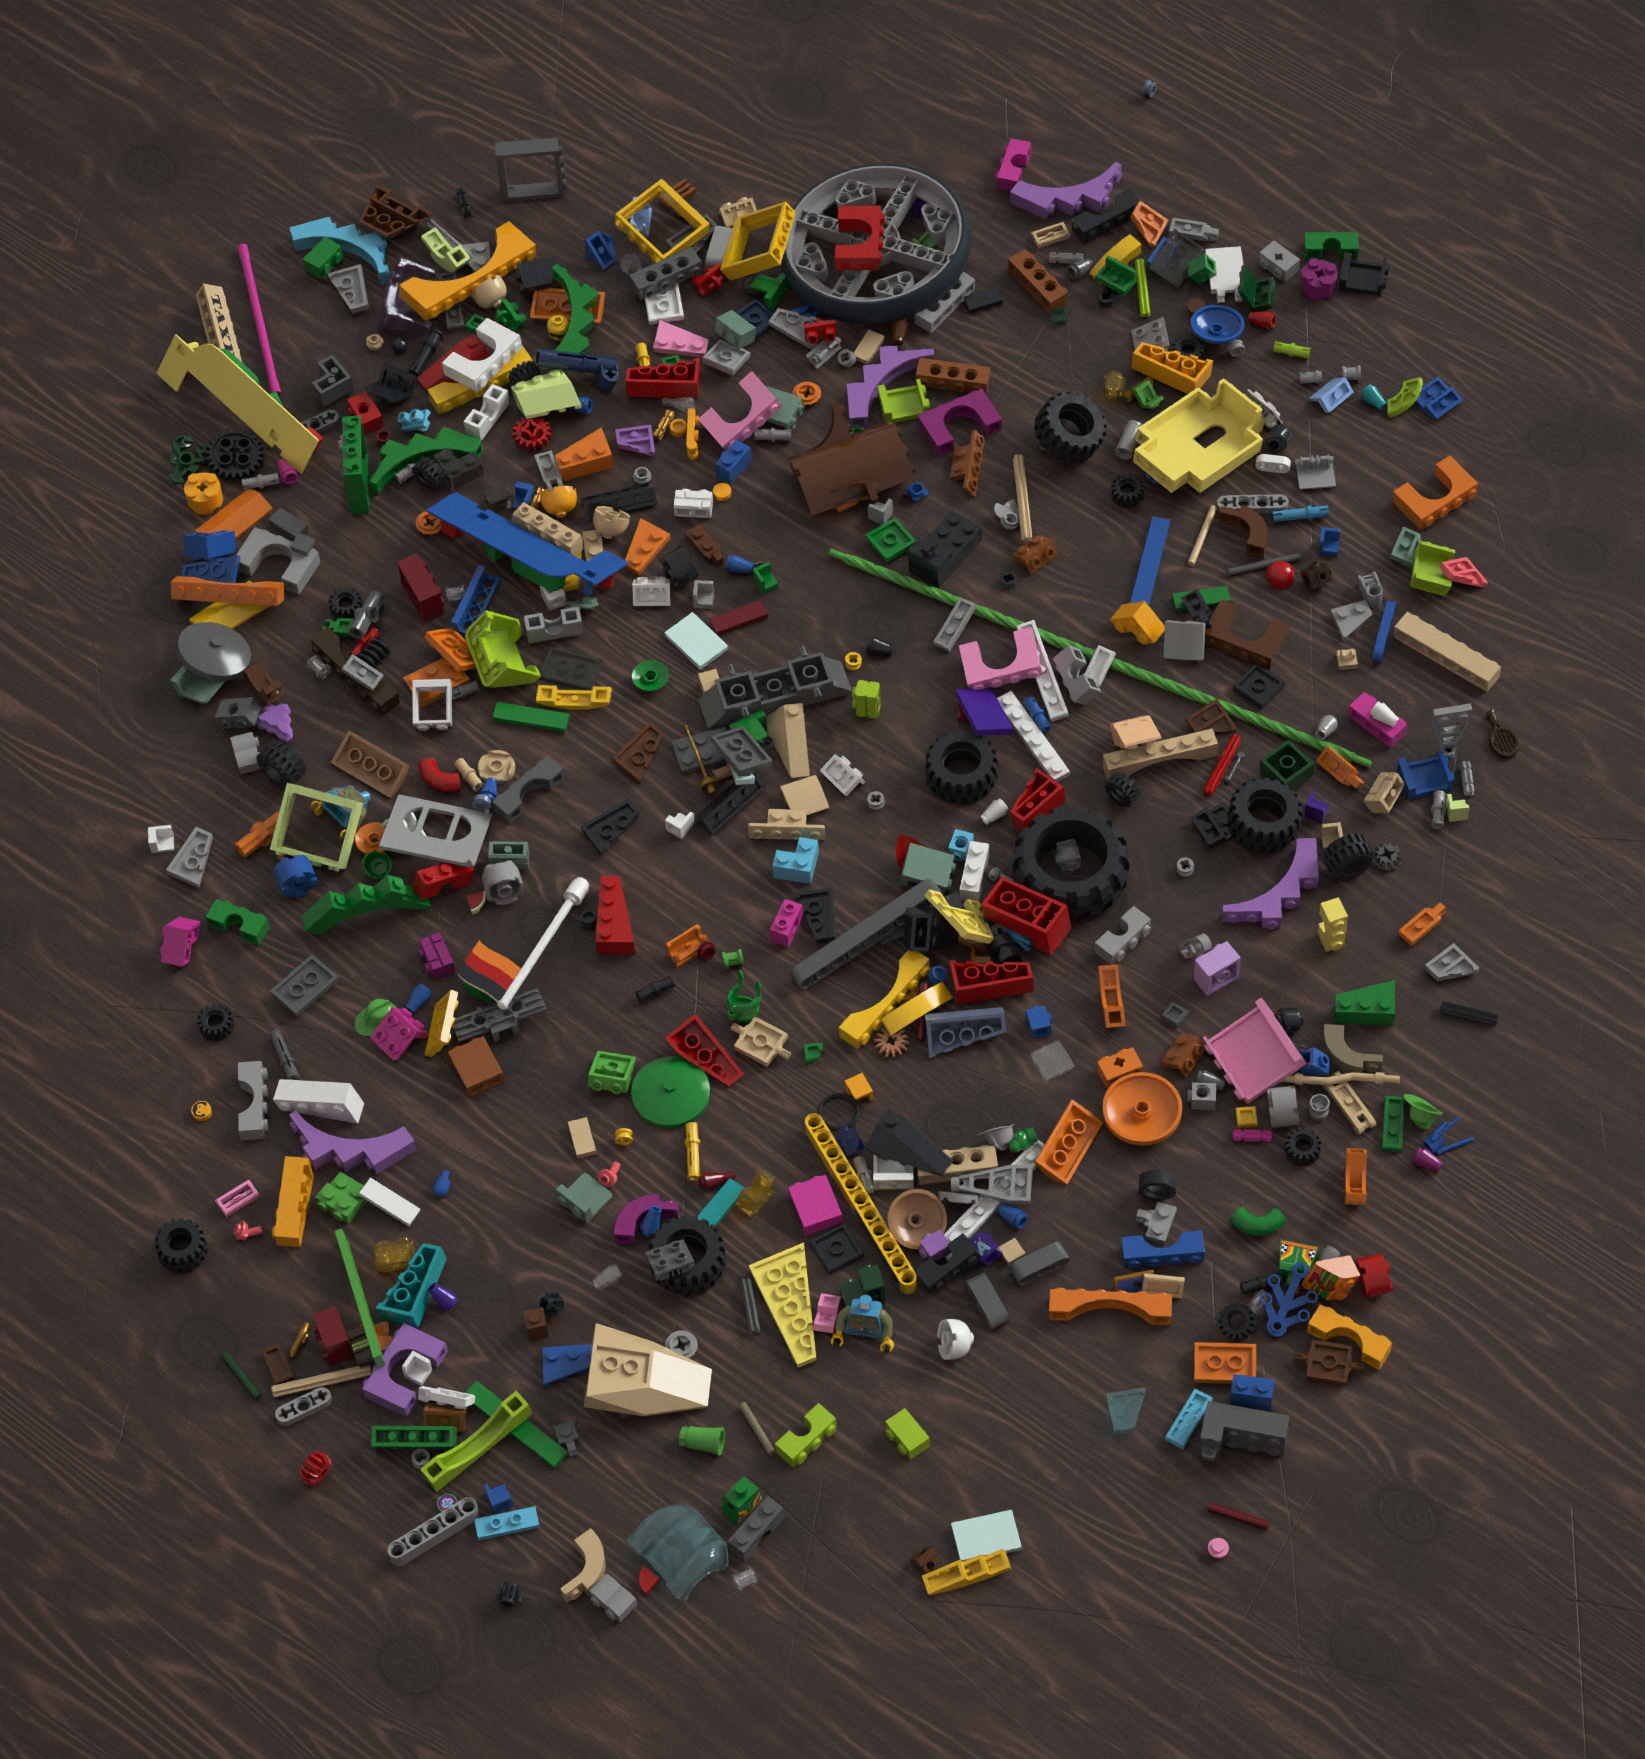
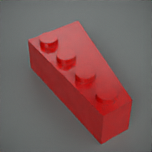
(664, 380)

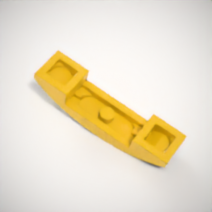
(573, 699)
(916, 1008)

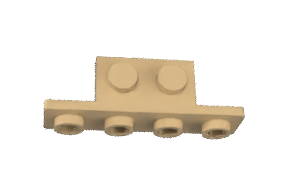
(786, 825)

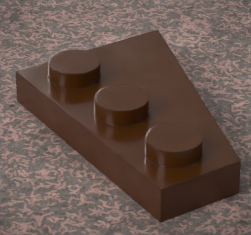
(639, 751)

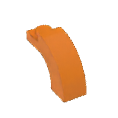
(1111, 996)

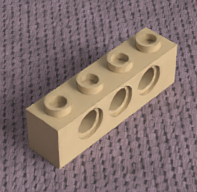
(548, 529)
(965, 1156)

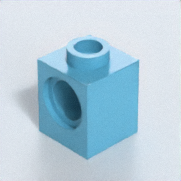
(962, 839)

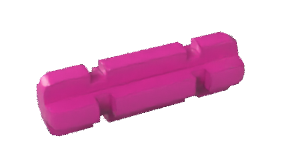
(1252, 1135)

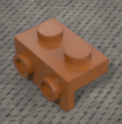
(1036, 553)
(1184, 1053)

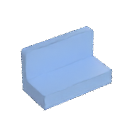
(1332, 394)

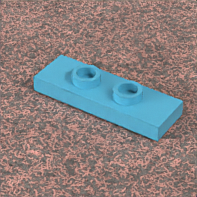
(1188, 1419)
(507, 1523)

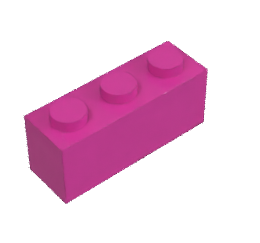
(1360, 713)

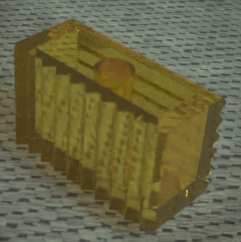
(393, 1255)

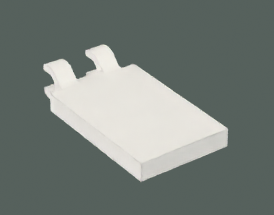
(1228, 266)

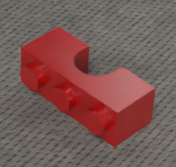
(430, 880)

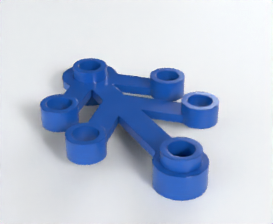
(1286, 1302)

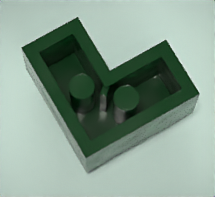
(869, 1284)

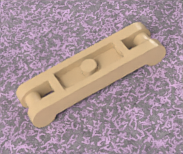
(1351, 1105)

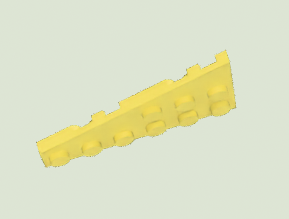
(785, 1290)

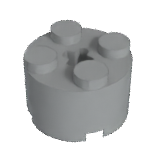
(502, 882)
(1283, 1107)

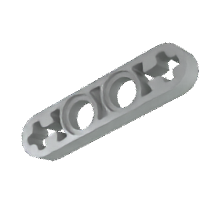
(1252, 501)

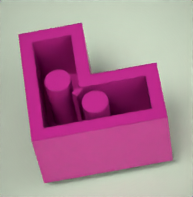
(178, 940)

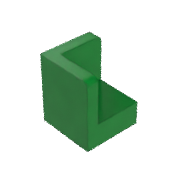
(764, 579)

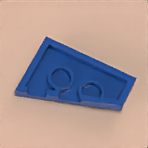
(218, 570)

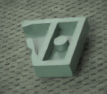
(1405, 547)

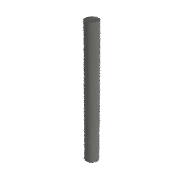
(1262, 564)

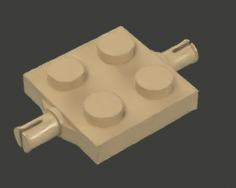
(760, 1041)

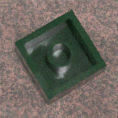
(1287, 765)

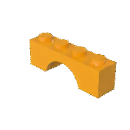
(1329, 1324)

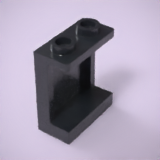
(536, 275)
(1363, 276)

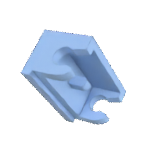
(642, 220)

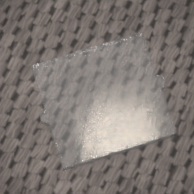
(1052, 1060)

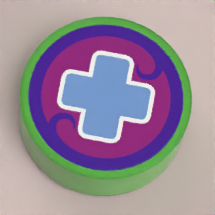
(446, 1501)

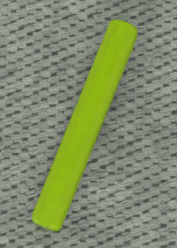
(1142, 288)

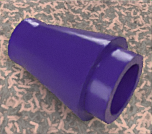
(445, 1298)

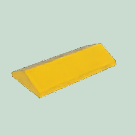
(228, 614)

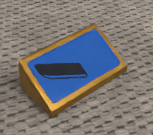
(1130, 1283)

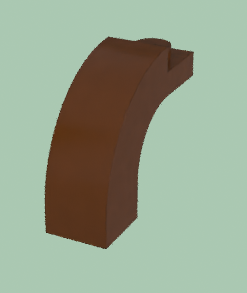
(1252, 524)
(262, 684)

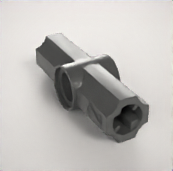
(366, 615)

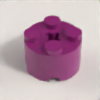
(1318, 279)

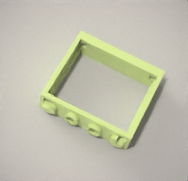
(284, 816)

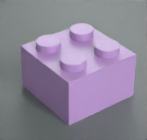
(1217, 968)

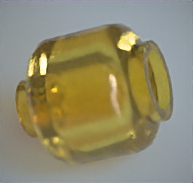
(1113, 385)

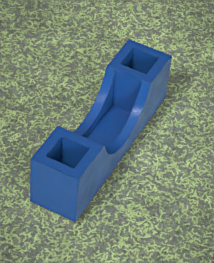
(1138, 1252)

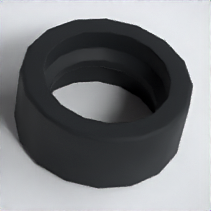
(1157, 1184)

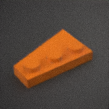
(645, 546)

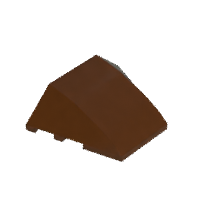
(390, 216)

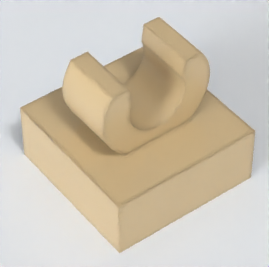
(1346, 659)

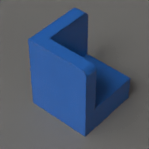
(524, 493)
(1329, 541)
(498, 1498)

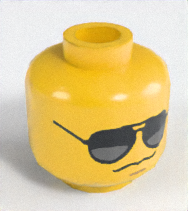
(558, 327)

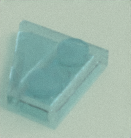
(1125, 1408)

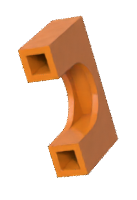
(1426, 511)

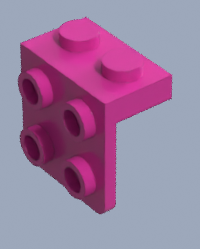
(397, 1032)

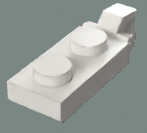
(445, 1397)

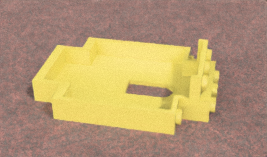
(1176, 458)

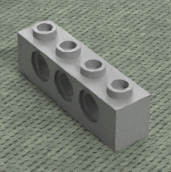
(934, 315)

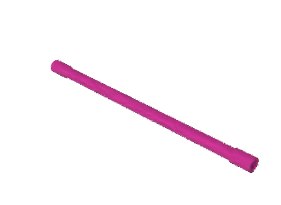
(244, 257)

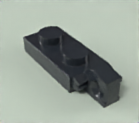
(1197, 608)

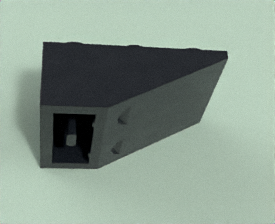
(928, 929)

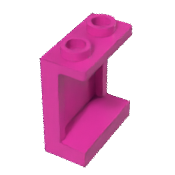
(815, 1205)

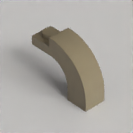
(1343, 1057)

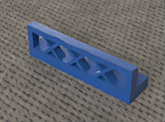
(470, 598)

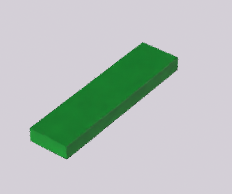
(531, 717)

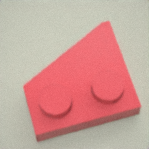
(1463, 571)

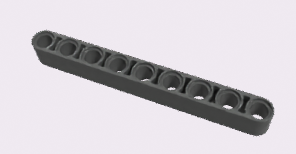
(861, 936)

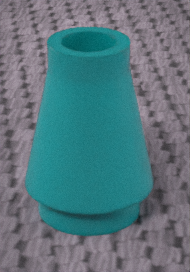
(1373, 396)

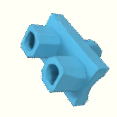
(414, 420)

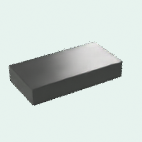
(287, 523)

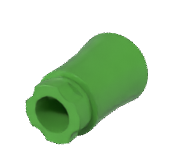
(703, 1439)

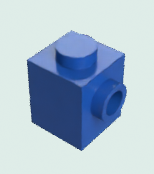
(1039, 1022)
(1316, 1063)

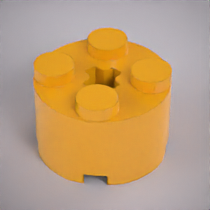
(203, 493)

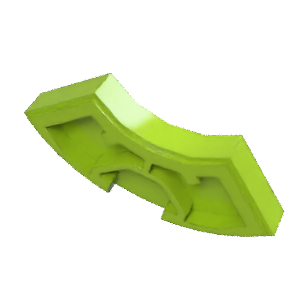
(1405, 398)

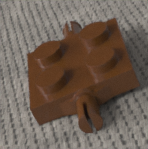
(1329, 1362)

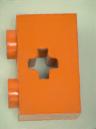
(1118, 1065)

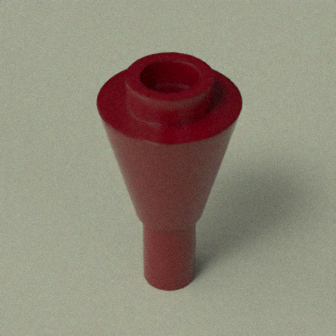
(710, 1179)

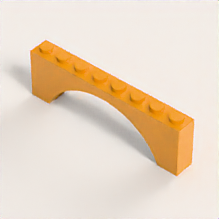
(434, 297)

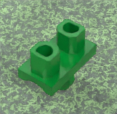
(508, 315)

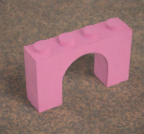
(763, 407)
(1024, 666)

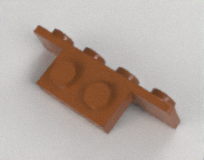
(967, 463)

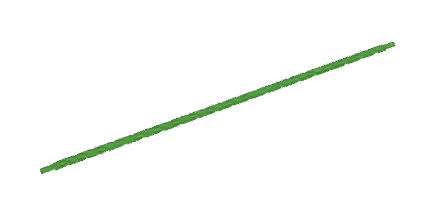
(1116, 664)

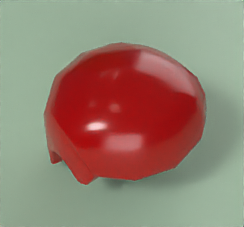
(1280, 575)

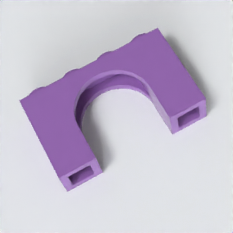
(382, 1388)

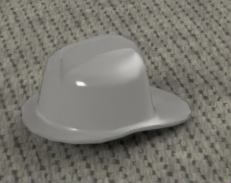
(999, 1137)

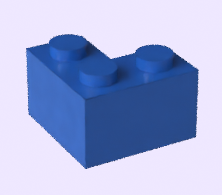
(209, 545)

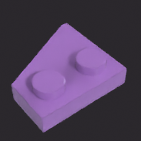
(636, 439)

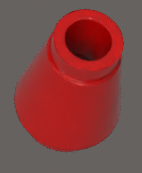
(1262, 319)

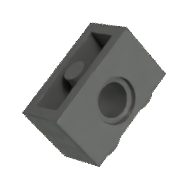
(237, 713)

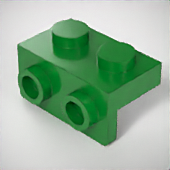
(1117, 276)

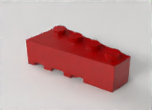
(613, 923)
(989, 980)

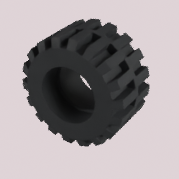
(281, 763)
(1348, 857)
(176, 1232)

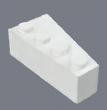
(320, 1099)

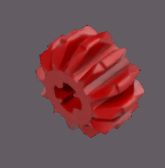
(315, 1468)

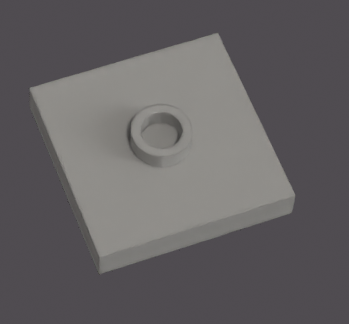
(726, 357)

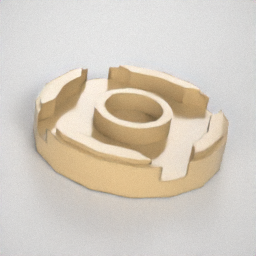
(496, 765)

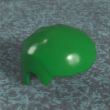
(377, 865)

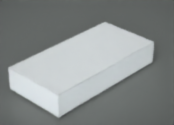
(1100, 664)

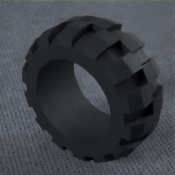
(1089, 832)

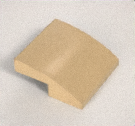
(805, 795)

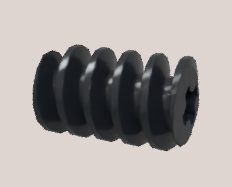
(374, 652)

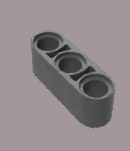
(1039, 1263)
(987, 1301)

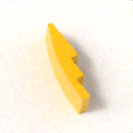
(966, 1573)

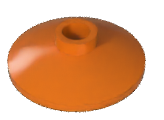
(367, 835)

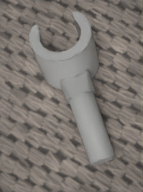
(996, 873)

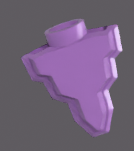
(276, 721)

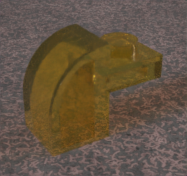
(757, 1194)

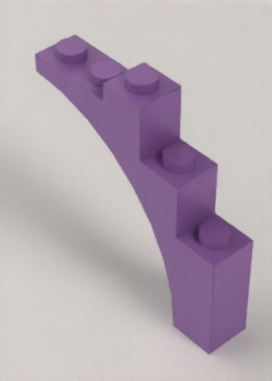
(1045, 200)
(892, 364)
(1285, 894)
(375, 1152)

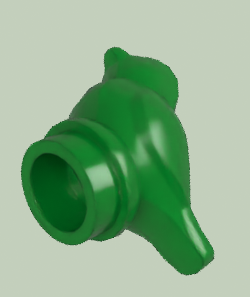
(1023, 1139)

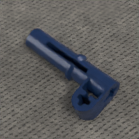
(582, 363)

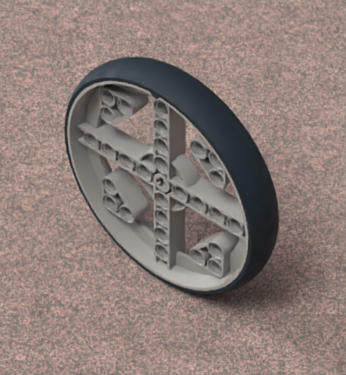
(894, 295)

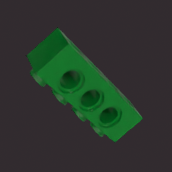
(414, 1437)

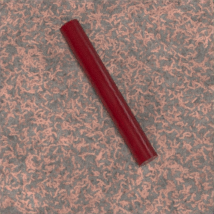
(921, 1021)
(1239, 1515)

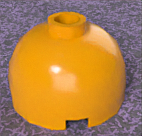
(559, 501)

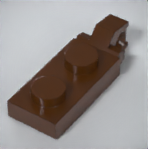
(705, 544)

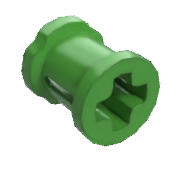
(733, 958)

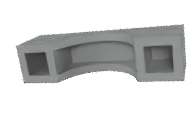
(252, 1121)

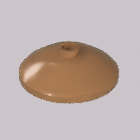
(923, 1206)

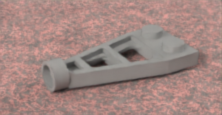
(1448, 715)
(1020, 1184)

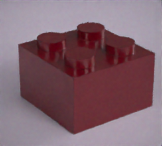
(331, 1336)

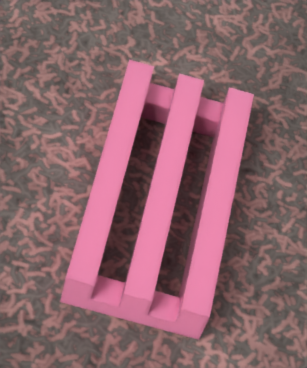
(240, 1200)

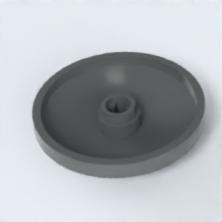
(213, 651)

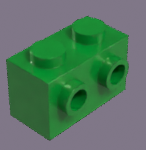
(323, 258)

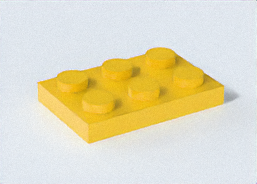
(441, 1023)

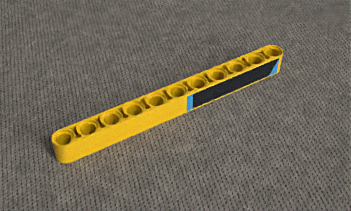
(863, 1210)

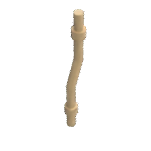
(1378, 1078)

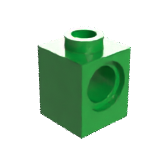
(1202, 268)

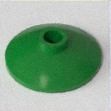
(647, 670)

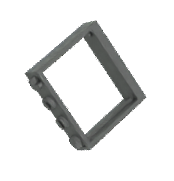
(530, 148)

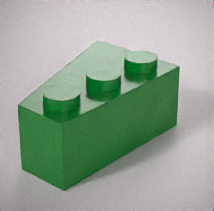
(1366, 1005)

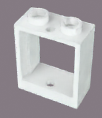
(432, 685)

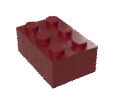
(421, 587)

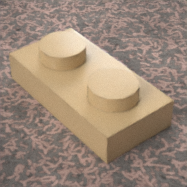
(592, 543)

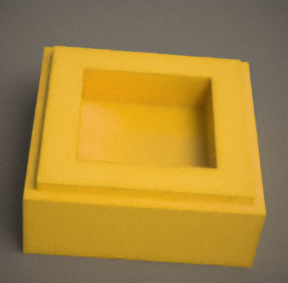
(1246, 1117)

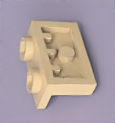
(731, 211)

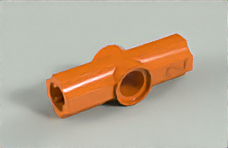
(260, 834)

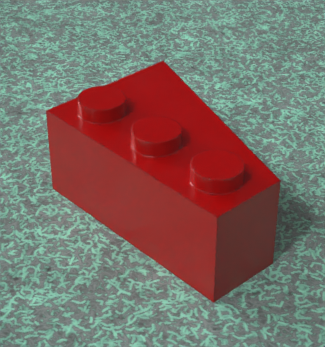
(1039, 797)

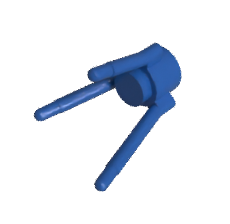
(1435, 1141)

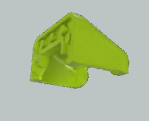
(494, 651)

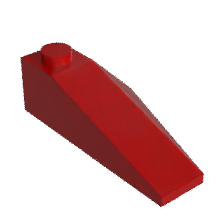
(469, 348)
(700, 1047)

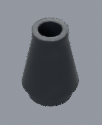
(879, 646)

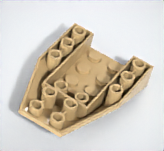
(642, 1376)

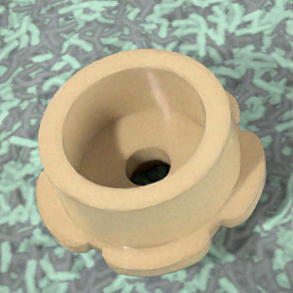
(374, 342)

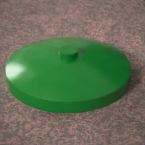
(670, 1092)

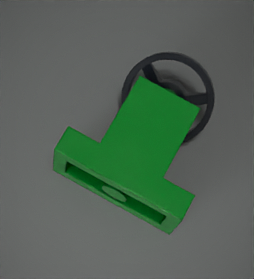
(773, 287)
(754, 726)

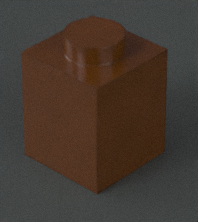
(535, 1323)

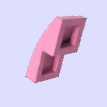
(827, 1313)

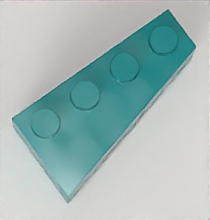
(409, 1296)

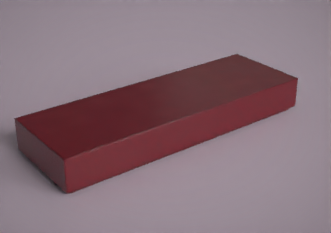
(738, 617)

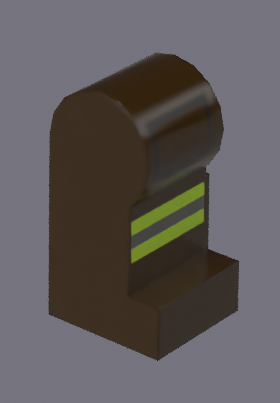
(360, 1346)

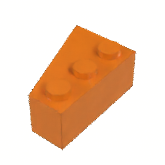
(585, 457)

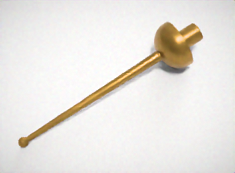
(709, 782)

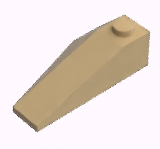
(788, 732)

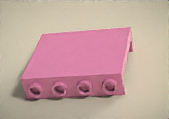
(1254, 1053)

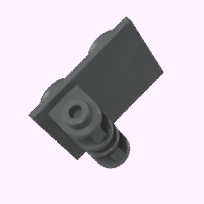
(669, 1258)

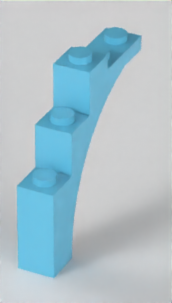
(368, 247)

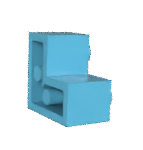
(797, 865)

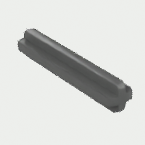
(750, 1306)

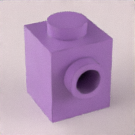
(934, 1246)

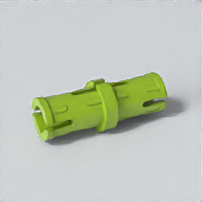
(1291, 350)

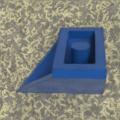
(600, 249)

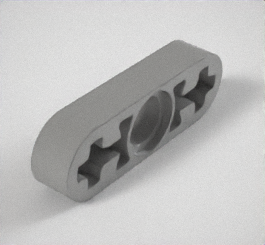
(1195, 946)
(319, 1405)

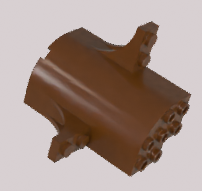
(851, 465)

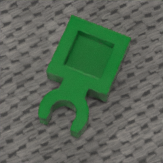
(340, 627)

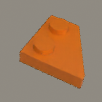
(1148, 222)

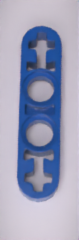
(1384, 631)

